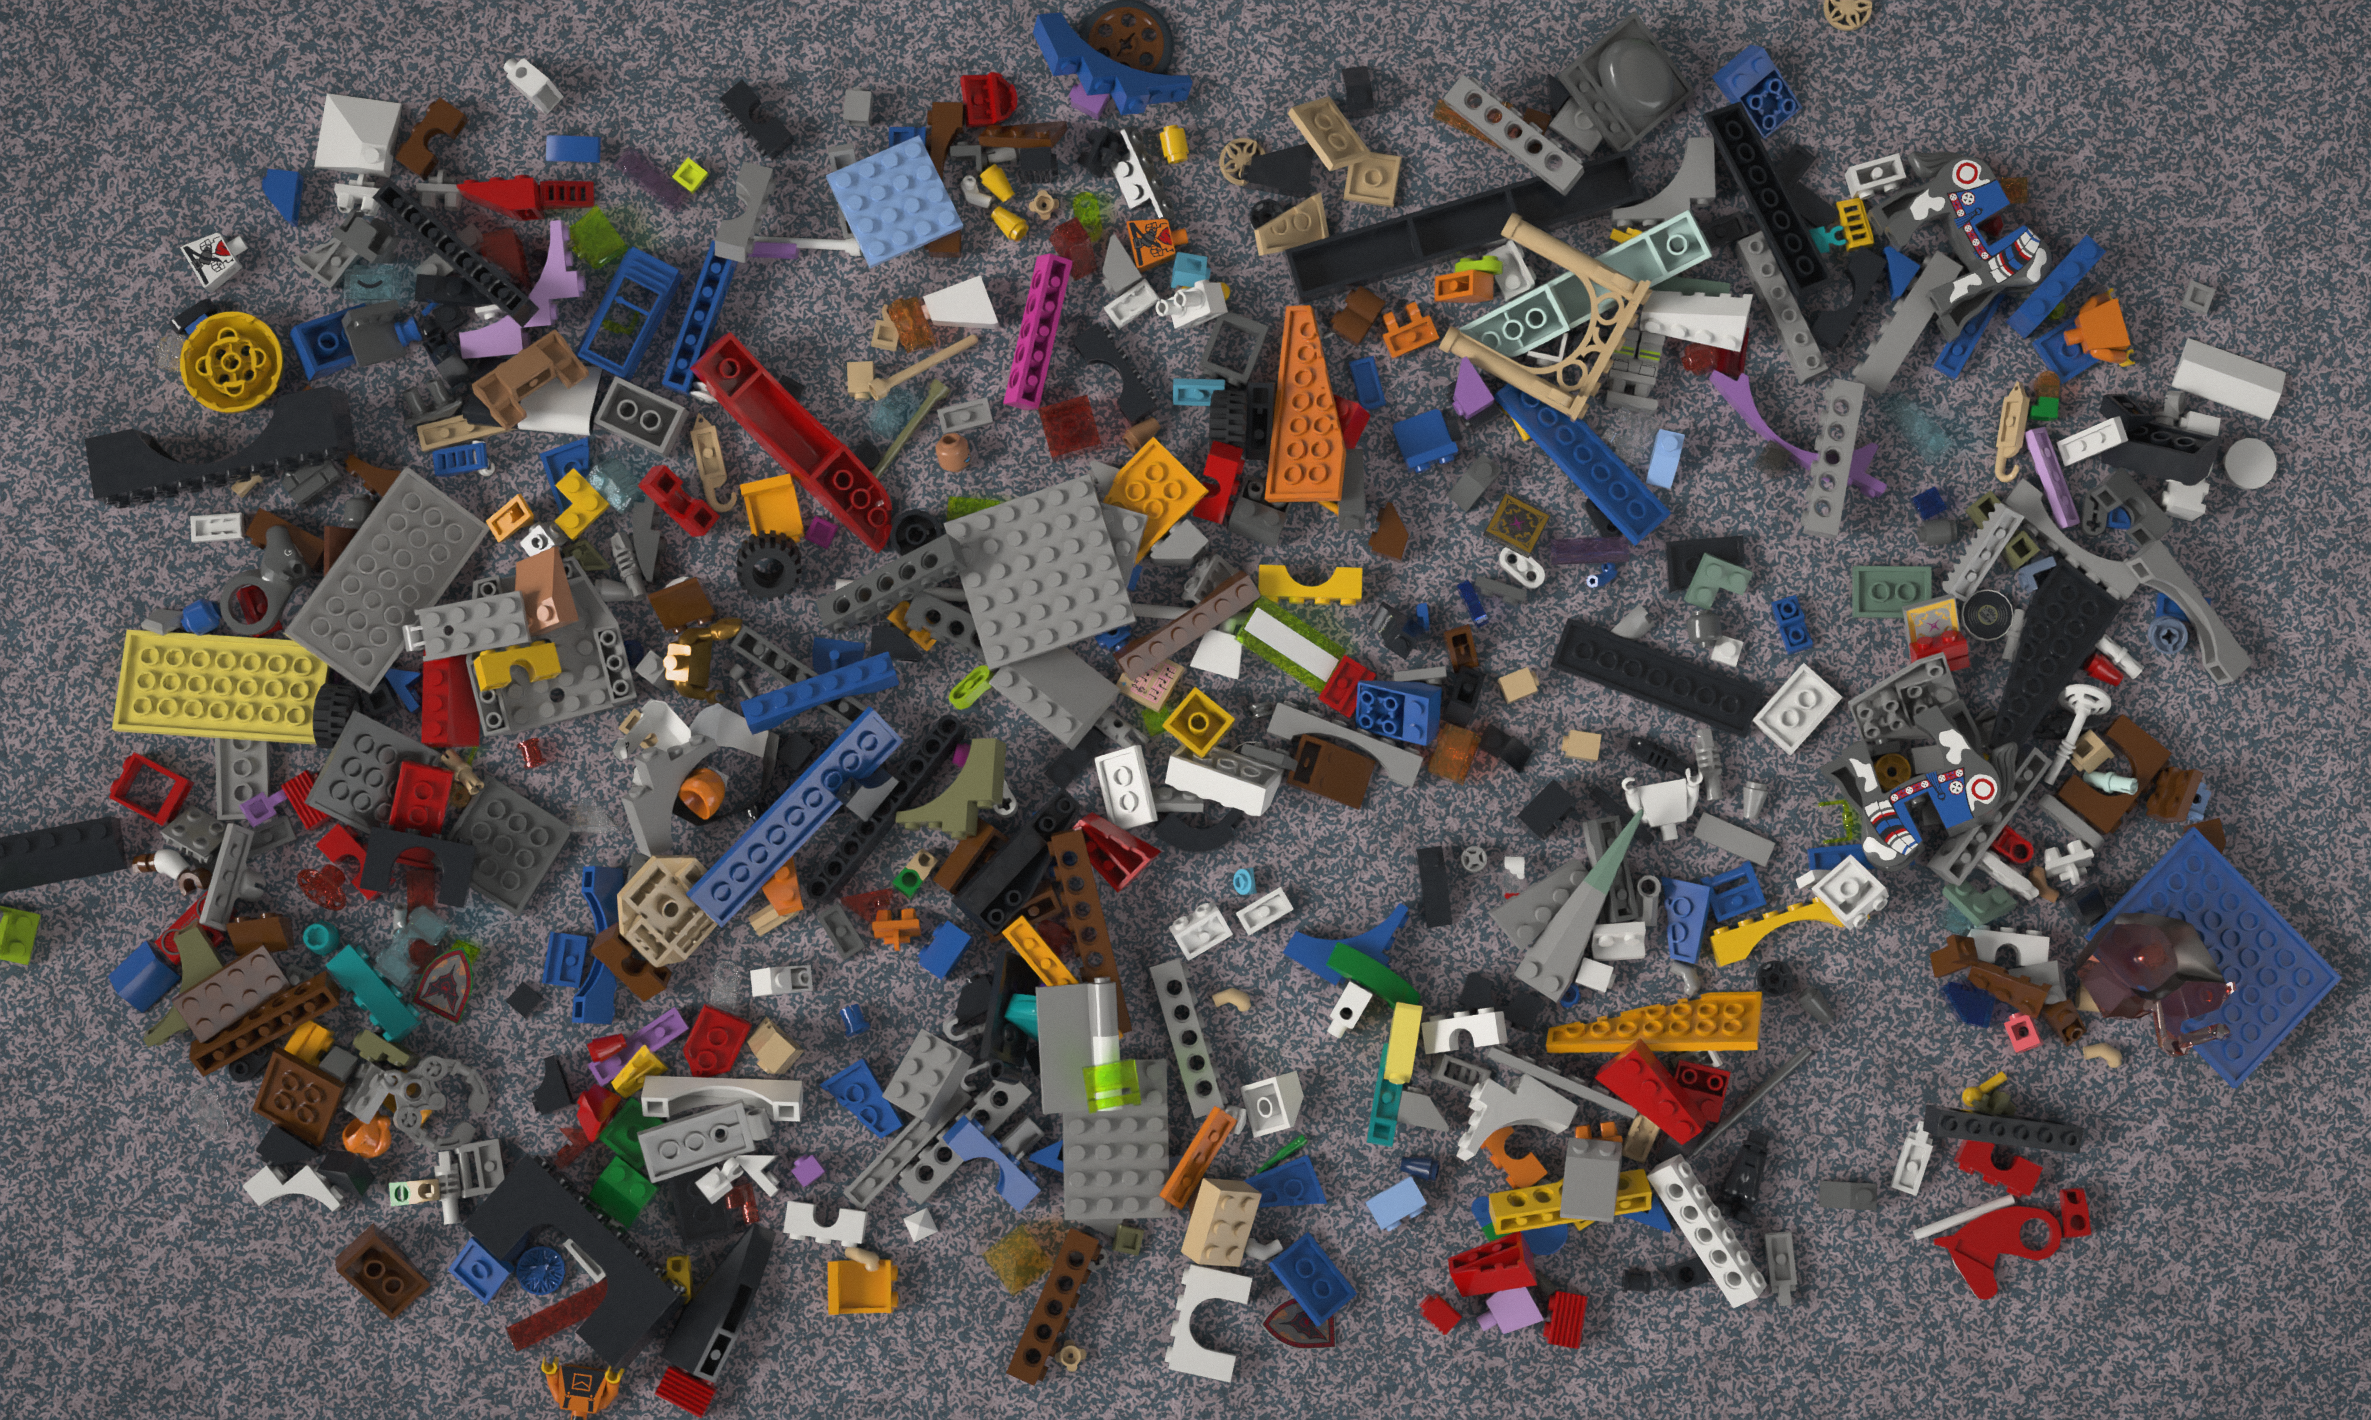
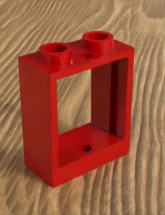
(173, 801)

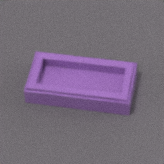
(775, 250)

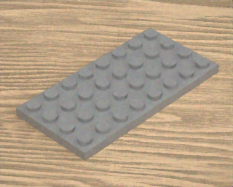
(388, 570)

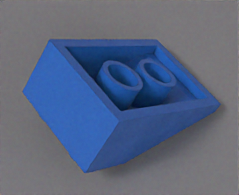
(323, 345)

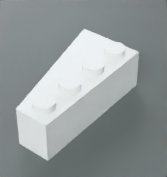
(1698, 318)
(2184, 500)

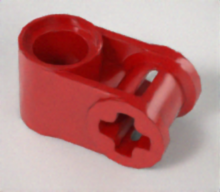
(2006, 843)

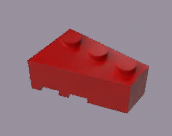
(1494, 1266)

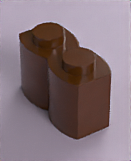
(1358, 316)

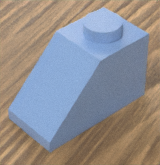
(1664, 458)

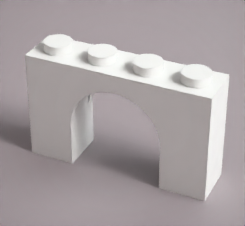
(1186, 1352)

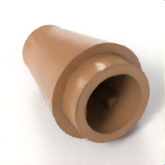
(1140, 434)

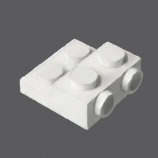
(1851, 893)

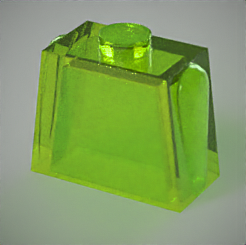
(596, 239)

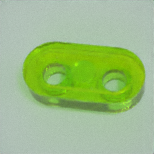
(1088, 215)

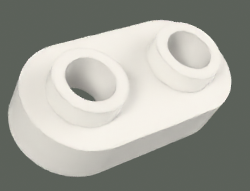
(1521, 568)

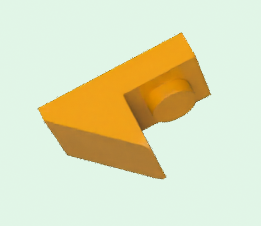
(511, 518)

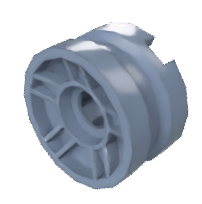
(2159, 628)

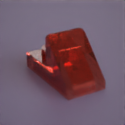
(861, 902)
(568, 1153)

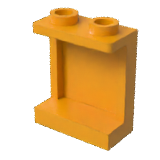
(773, 506)
(859, 1290)

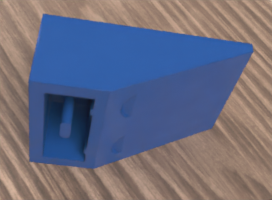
(1760, 88)
(1399, 710)

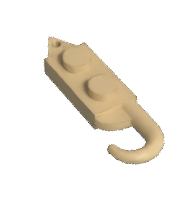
(2011, 430)
(710, 462)

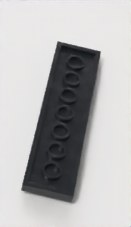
(1656, 678)

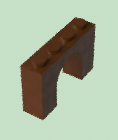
(2145, 758)

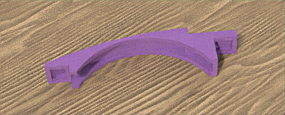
(1739, 397)

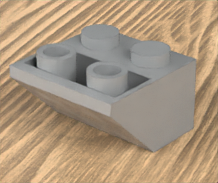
(1182, 546)

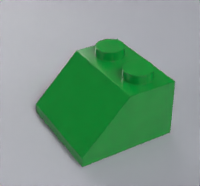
(623, 1191)

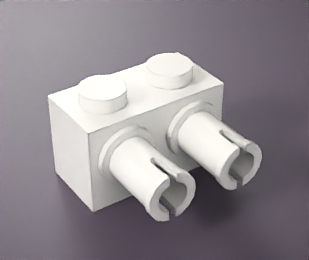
(1194, 305)

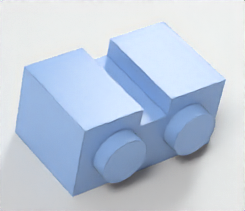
(1396, 1203)

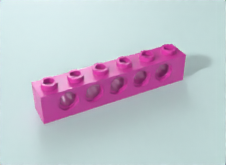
(1037, 332)

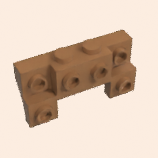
(525, 374)

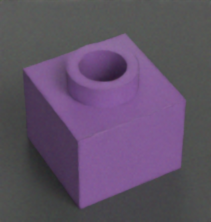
(808, 1169)

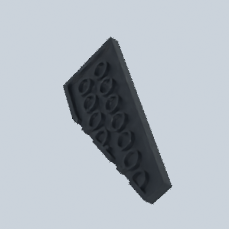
(2056, 636)

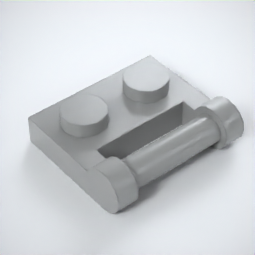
(488, 1164)

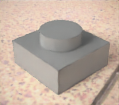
(2198, 297)

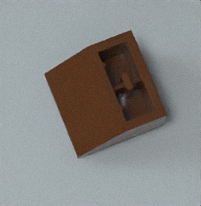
(271, 929)

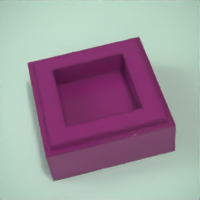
(821, 532)

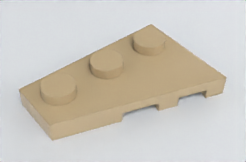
(1294, 227)

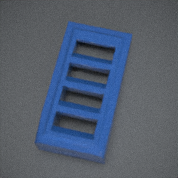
(445, 465)

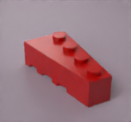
(1652, 1091)

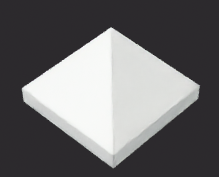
(1240, 1115)
(920, 1225)

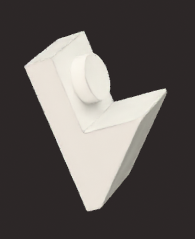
(755, 1166)

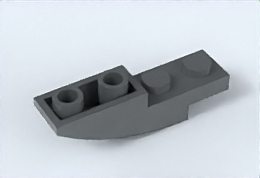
(647, 541)

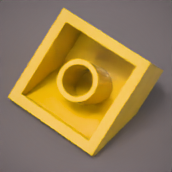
(1199, 723)

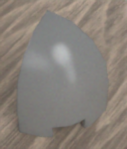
(1633, 625)

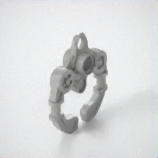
(427, 1096)

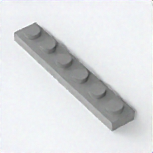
(900, 1153)

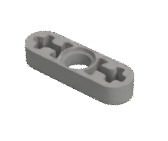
(2070, 822)

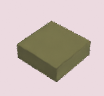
(1128, 1239)

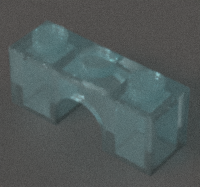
(396, 961)

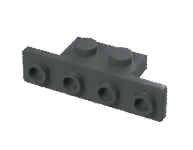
(1138, 177)

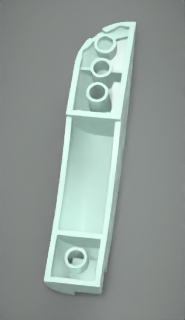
(1565, 300)

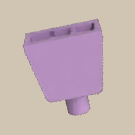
(1509, 1310)

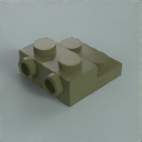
(377, 1048)

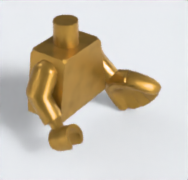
(690, 658)

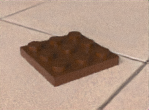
(298, 1096)

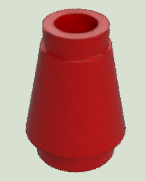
(2102, 669)
(606, 1047)

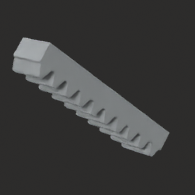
(1982, 552)

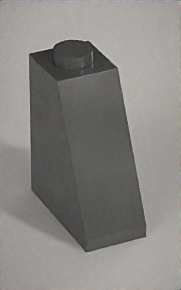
(1352, 504)

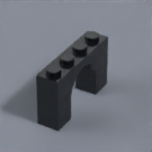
(387, 845)

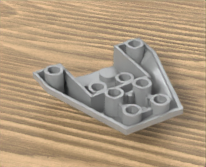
(1891, 704)

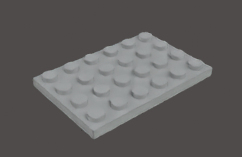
(1119, 1157)

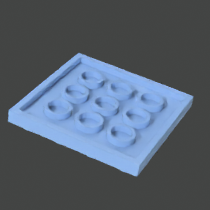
(894, 201)

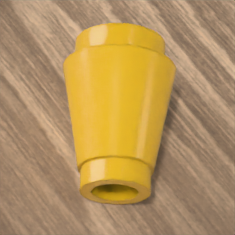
(997, 183)
(1011, 224)

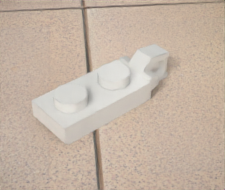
(1912, 1161)

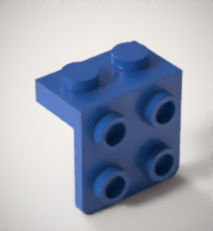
(1424, 441)

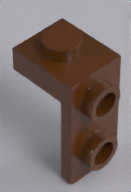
(1956, 956)

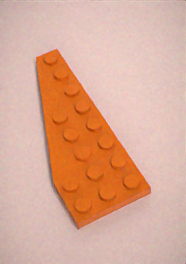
(1306, 431)

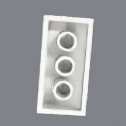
(1225, 778)

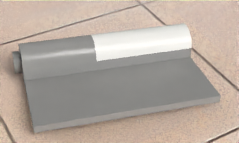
(1074, 1032)

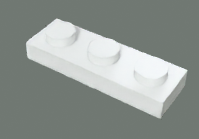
(2092, 441)

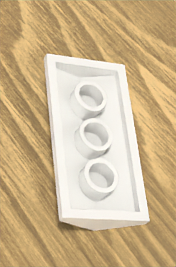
(2229, 379)

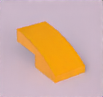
(897, 616)

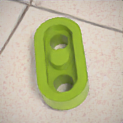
(1488, 264)
(971, 687)

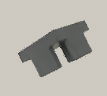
(372, 241)

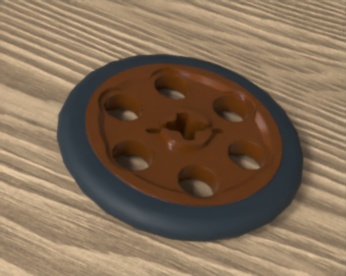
(1146, 18)

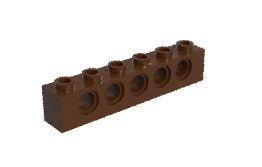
(266, 1023)
(1020, 1365)

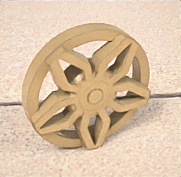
(1846, 10)
(1239, 159)

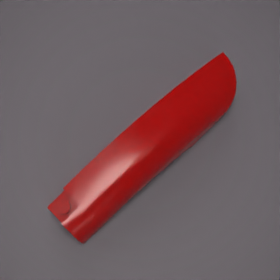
(796, 440)

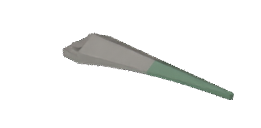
(1559, 948)

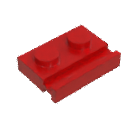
(1342, 687)

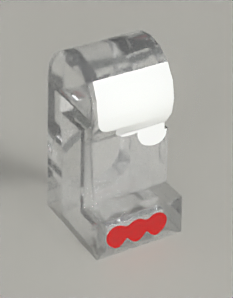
(1512, 876)

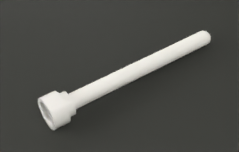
(849, 245)

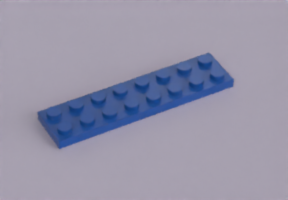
(1587, 464)

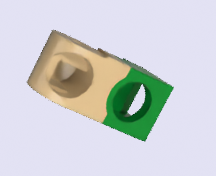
(915, 873)
(414, 1191)

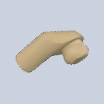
(863, 1256)

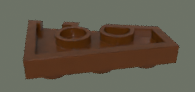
(1023, 135)
(2016, 991)

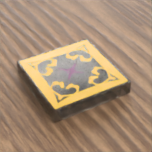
(1516, 525)

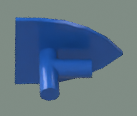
(834, 654)

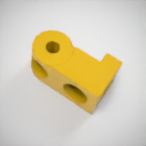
(680, 1268)

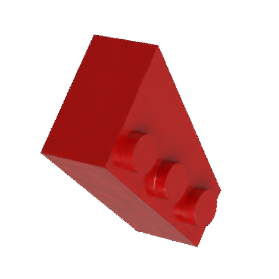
(1114, 851)

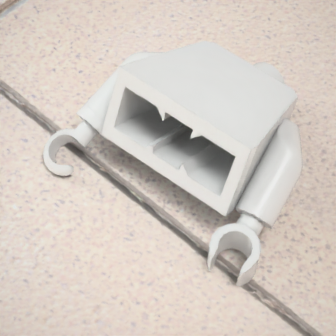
(1664, 802)

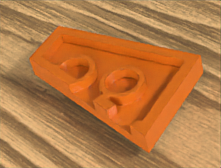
(784, 889)

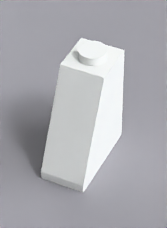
(961, 306)

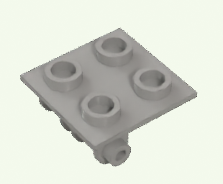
(195, 833)

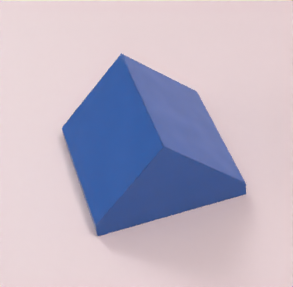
(143, 977)

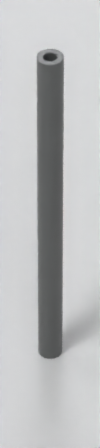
(1751, 1100)

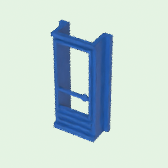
(650, 274)

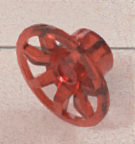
(326, 883)

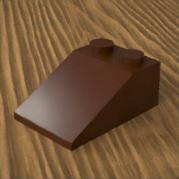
(683, 606)
(381, 1271)

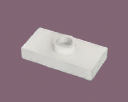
(1131, 304)
(217, 527)

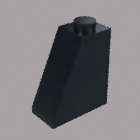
(1280, 171)

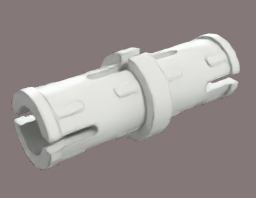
(2119, 656)

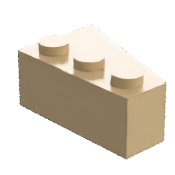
(773, 1047)

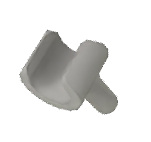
(737, 673)

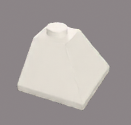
(1273, 1103)

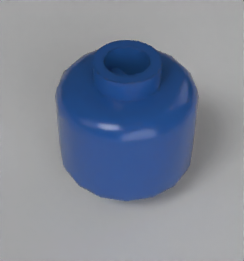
(201, 616)

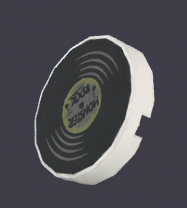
(1987, 615)

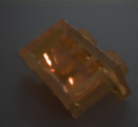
(911, 324)

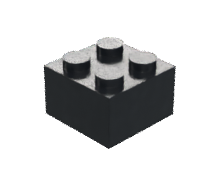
(1544, 810)

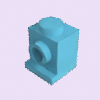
(1189, 269)

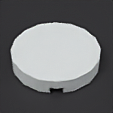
(2249, 464)

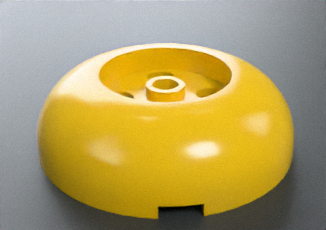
(231, 333)

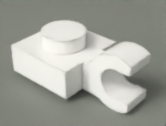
(717, 1182)

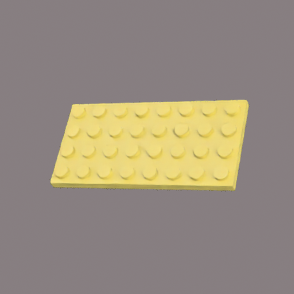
(218, 687)

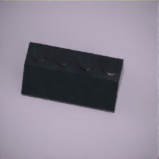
(2165, 453)

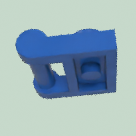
(1737, 899)

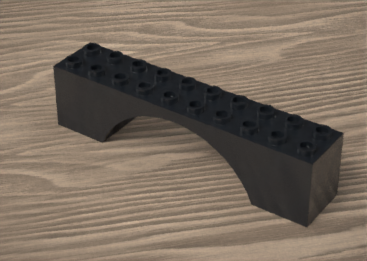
(302, 431)

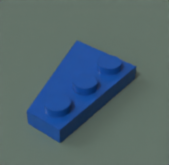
(561, 461)
(1289, 1185)

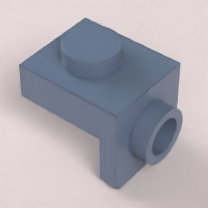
(2037, 565)

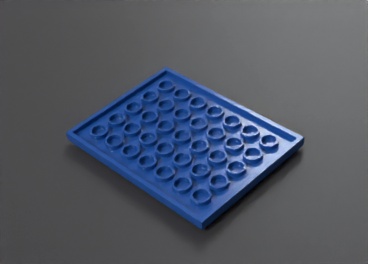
(2251, 944)

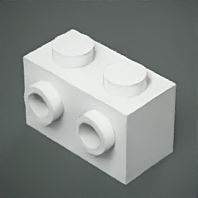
(1875, 176)

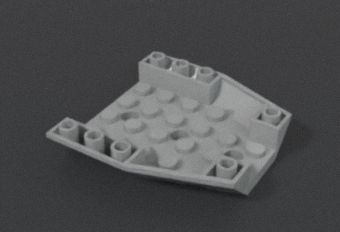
(590, 658)

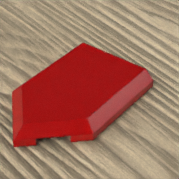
(715, 1041)

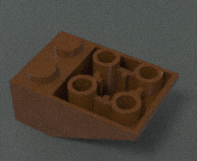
(1330, 772)

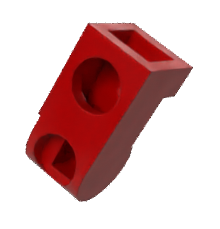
(2074, 1213)

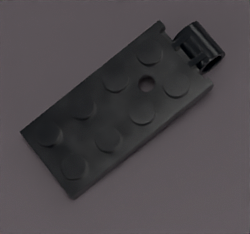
(1007, 1053)
(695, 1214)

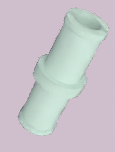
(2111, 782)

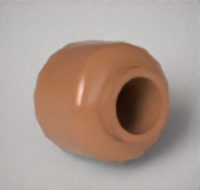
(953, 452)

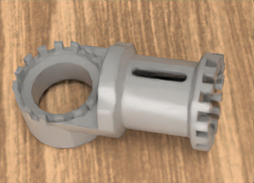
(2173, 407)

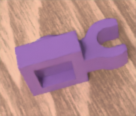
(261, 808)

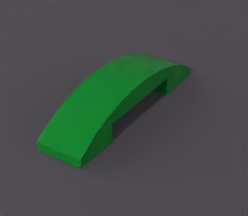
(1372, 975)

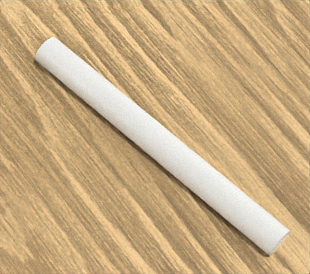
(1963, 1217)

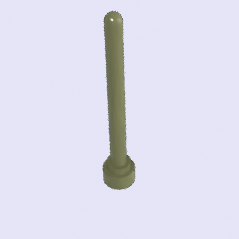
(936, 393)

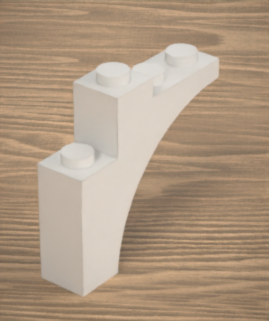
(1522, 1103)

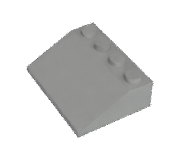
(1057, 693)

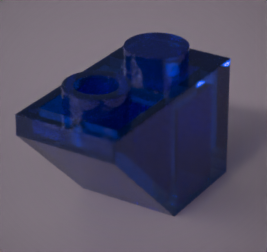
(1967, 1006)

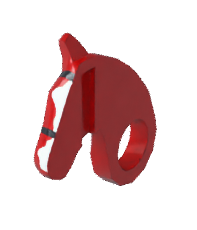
(1995, 1232)

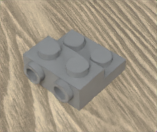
(366, 1092)

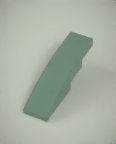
(1689, 286)

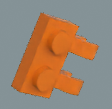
(1411, 336)

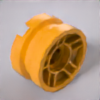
(1898, 764)

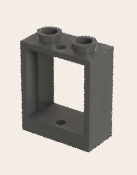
(1241, 324)

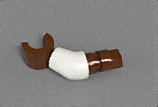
(173, 864)

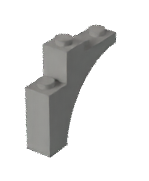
(1691, 185)
(661, 775)

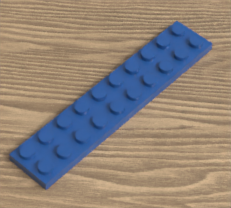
(793, 817)

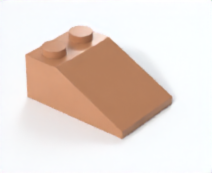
(545, 592)

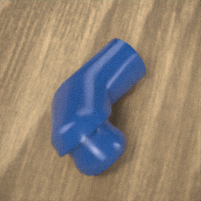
(1602, 579)

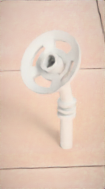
(2082, 709)

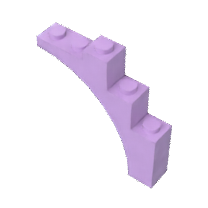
(554, 283)

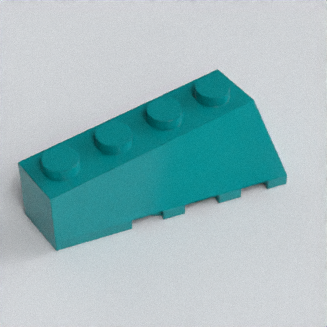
(374, 993)

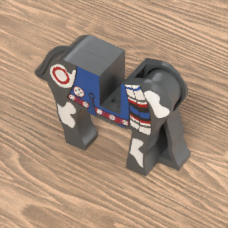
(1964, 199)
(1963, 792)

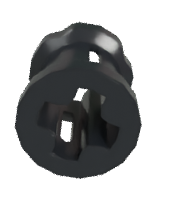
(1636, 1281)

